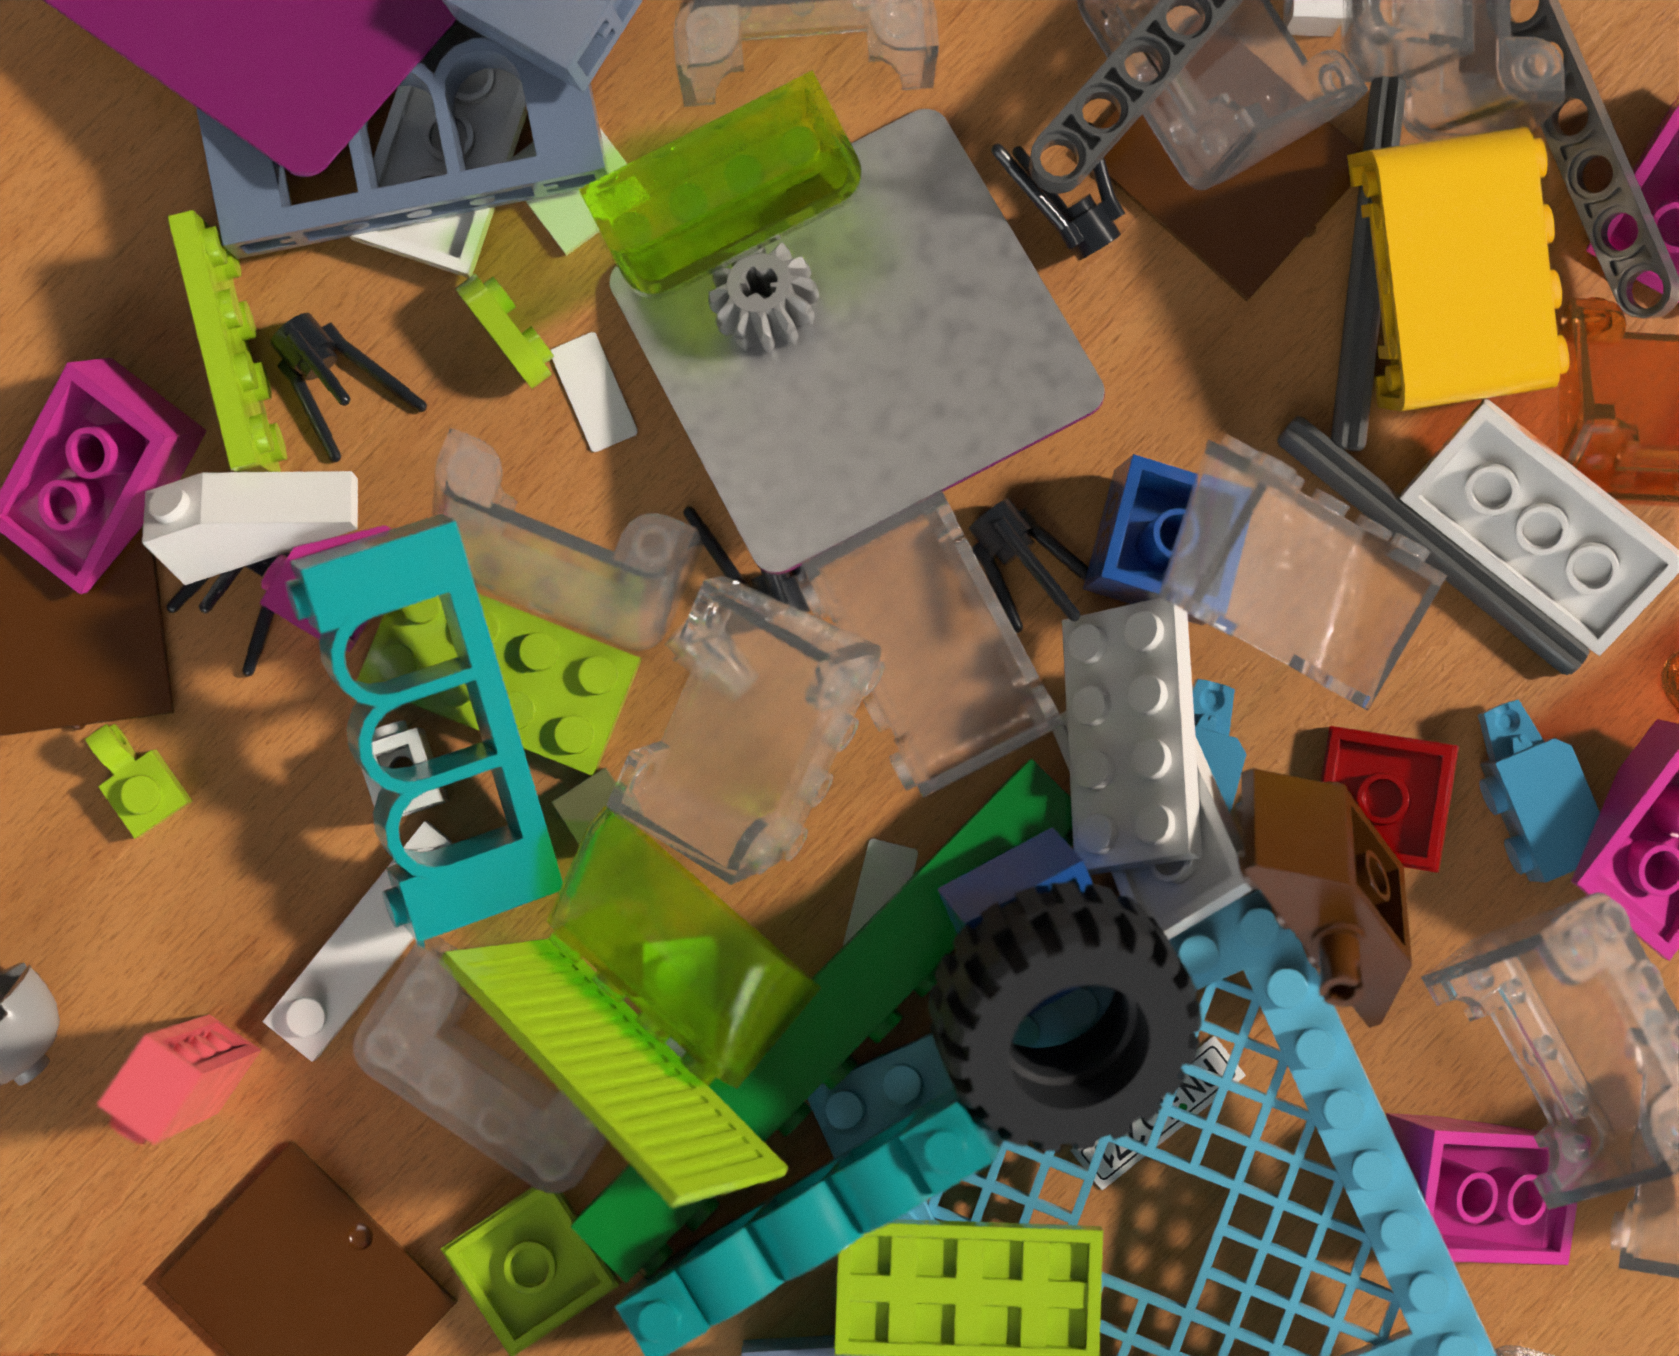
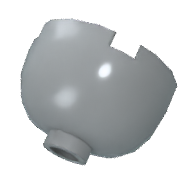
(26, 1024)

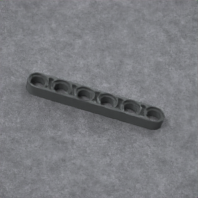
(1127, 94)
(1623, 192)

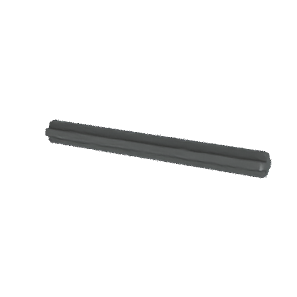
(1362, 299)
(1462, 570)

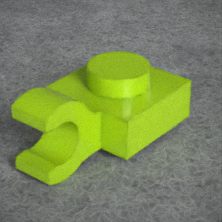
(142, 788)

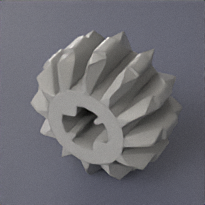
(787, 300)

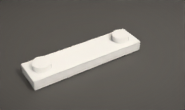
(346, 965)

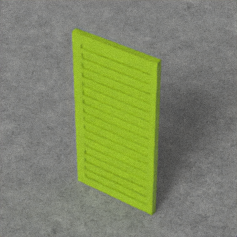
(615, 1071)

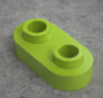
(524, 349)

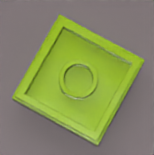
(529, 1268)

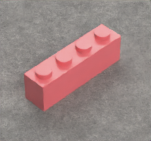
(177, 1079)

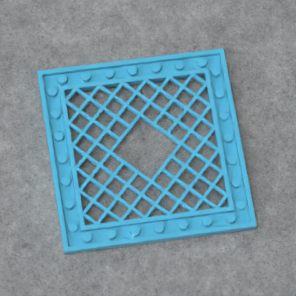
(1338, 1104)

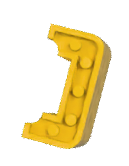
(1462, 268)

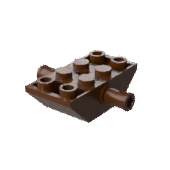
(1329, 884)

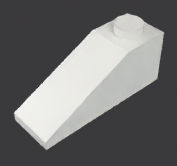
(241, 518)

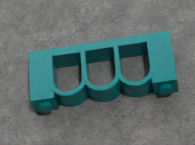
(488, 871)
(807, 1223)

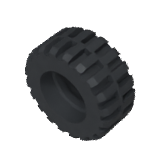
(1104, 1075)

